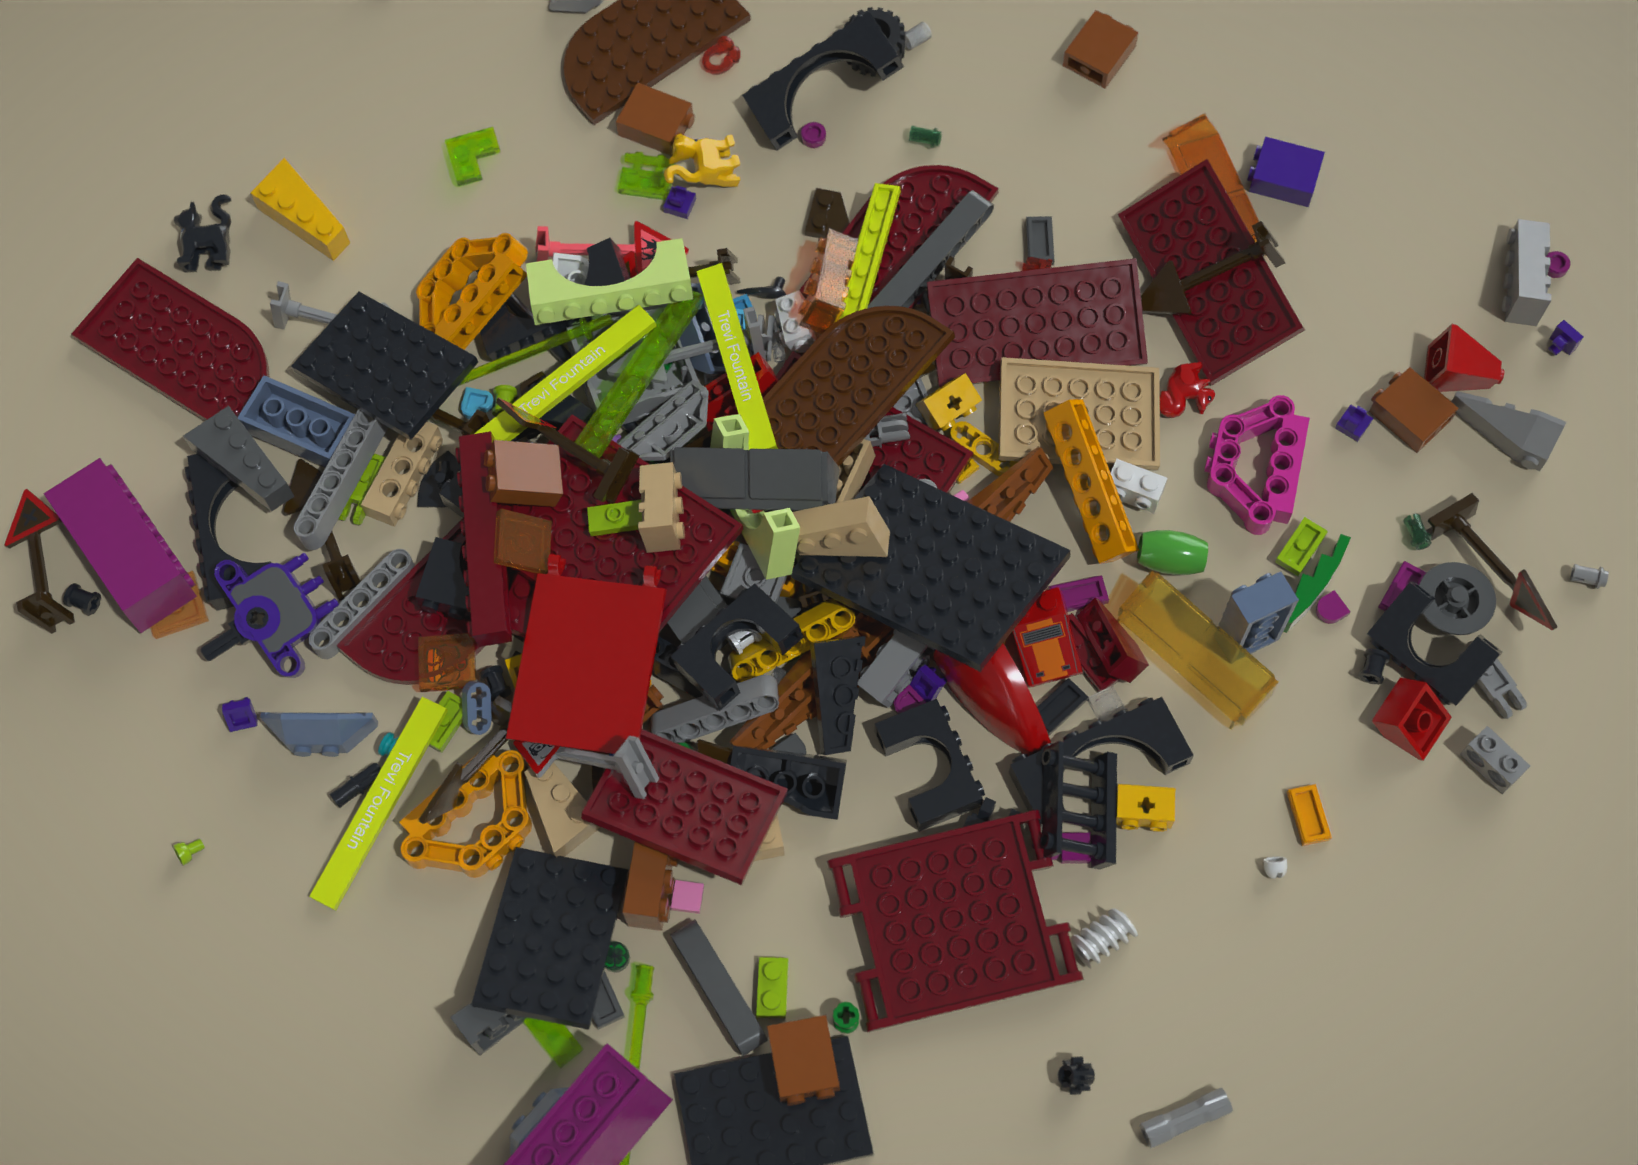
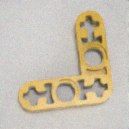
(989, 461)

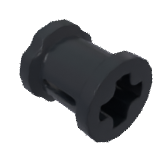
(82, 599)
(1374, 666)
(494, 680)

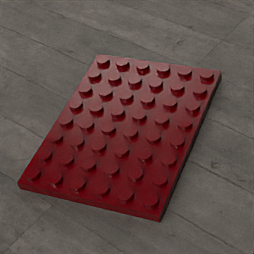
(623, 555)

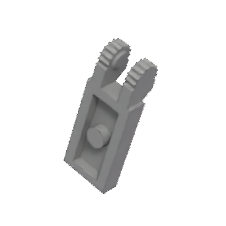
(1497, 683)

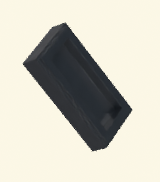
(1061, 705)

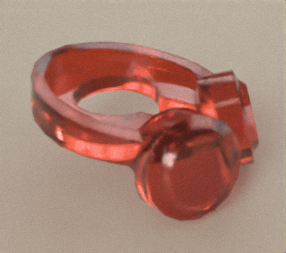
(724, 45)

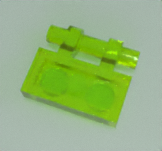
(644, 182)

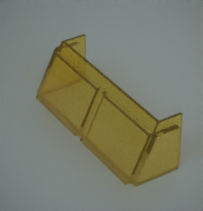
(1197, 648)

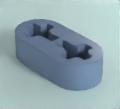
(471, 709)

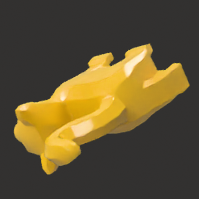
(708, 165)

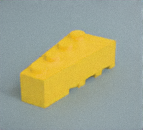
(297, 208)

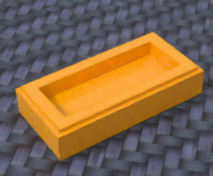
(1309, 815)

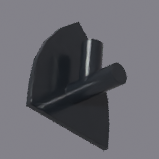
(440, 471)

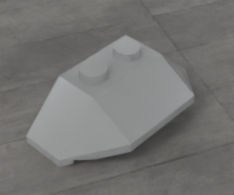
(670, 424)

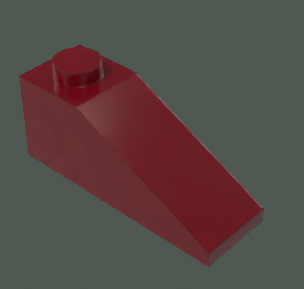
(1112, 643)

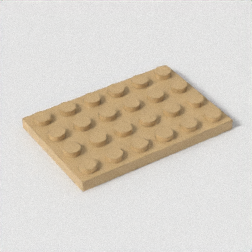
(1118, 398)

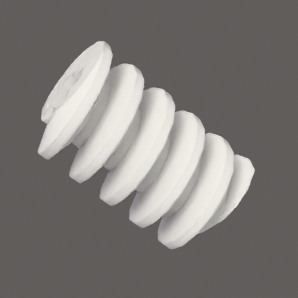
(1102, 935)

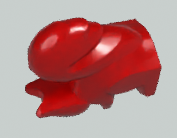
(1185, 385)

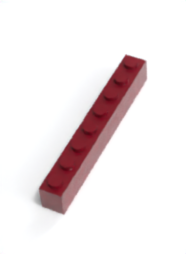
(486, 580)

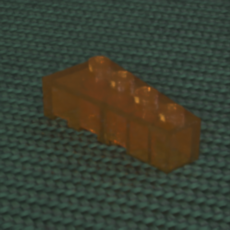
(829, 281)

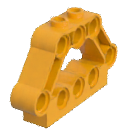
(497, 279)
(455, 856)

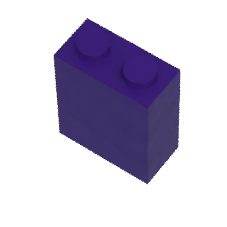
(1285, 171)

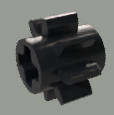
(1076, 1075)

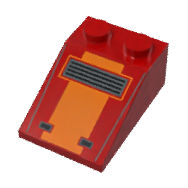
(1047, 641)

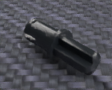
(355, 785)

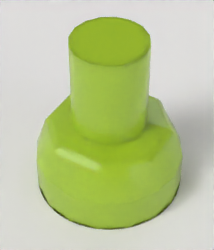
(185, 852)

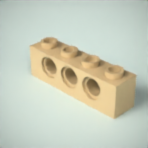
(388, 479)

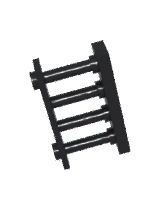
(1103, 806)

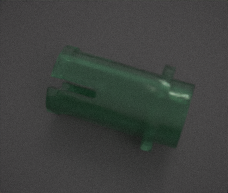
(925, 136)
(1417, 531)

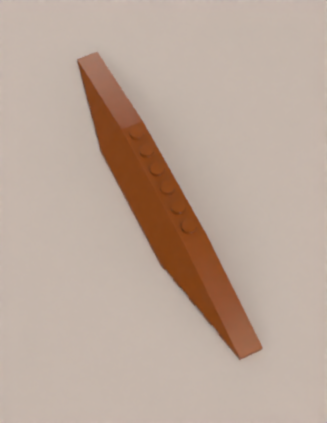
(796, 690)

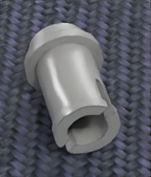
(1589, 575)

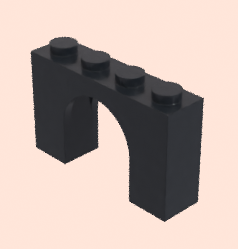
(749, 612)
(1394, 634)
(930, 726)

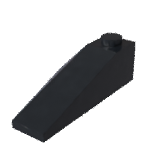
(811, 780)

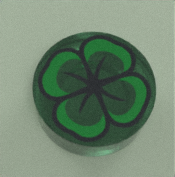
(617, 958)

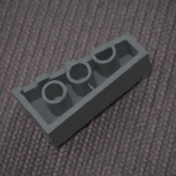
(236, 454)
(485, 1027)

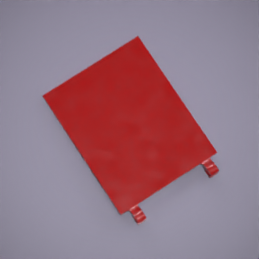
(586, 660)

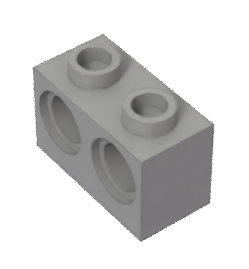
(1495, 760)

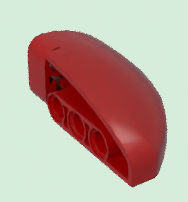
(997, 699)

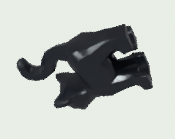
(207, 239)

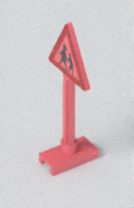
(644, 245)

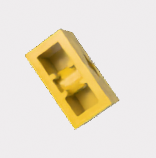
(935, 408)
(1158, 801)

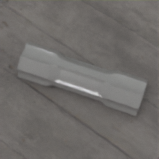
(1168, 1125)

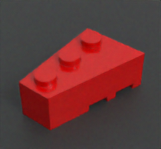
(720, 396)

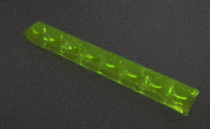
(638, 374)

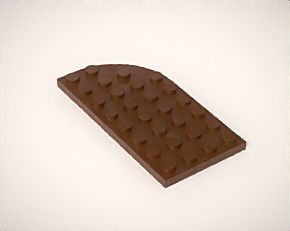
(641, 45)
(853, 378)

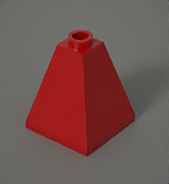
(1460, 363)

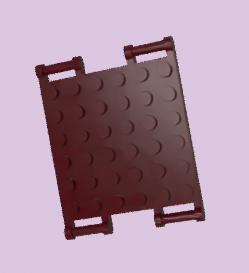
(954, 921)

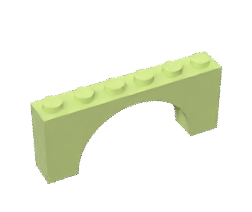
(559, 299)
(770, 534)

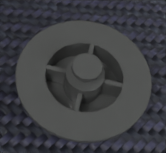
(1463, 598)

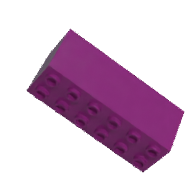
(122, 544)
(596, 1116)

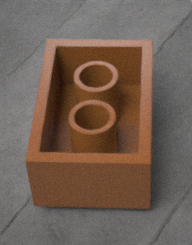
(648, 888)

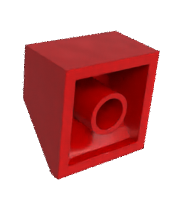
(1412, 717)

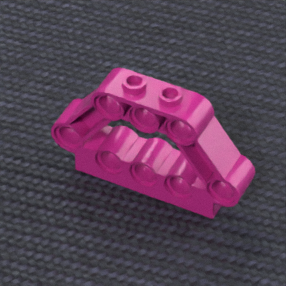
(1236, 492)

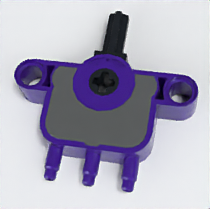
(286, 607)

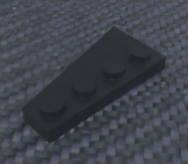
(835, 678)

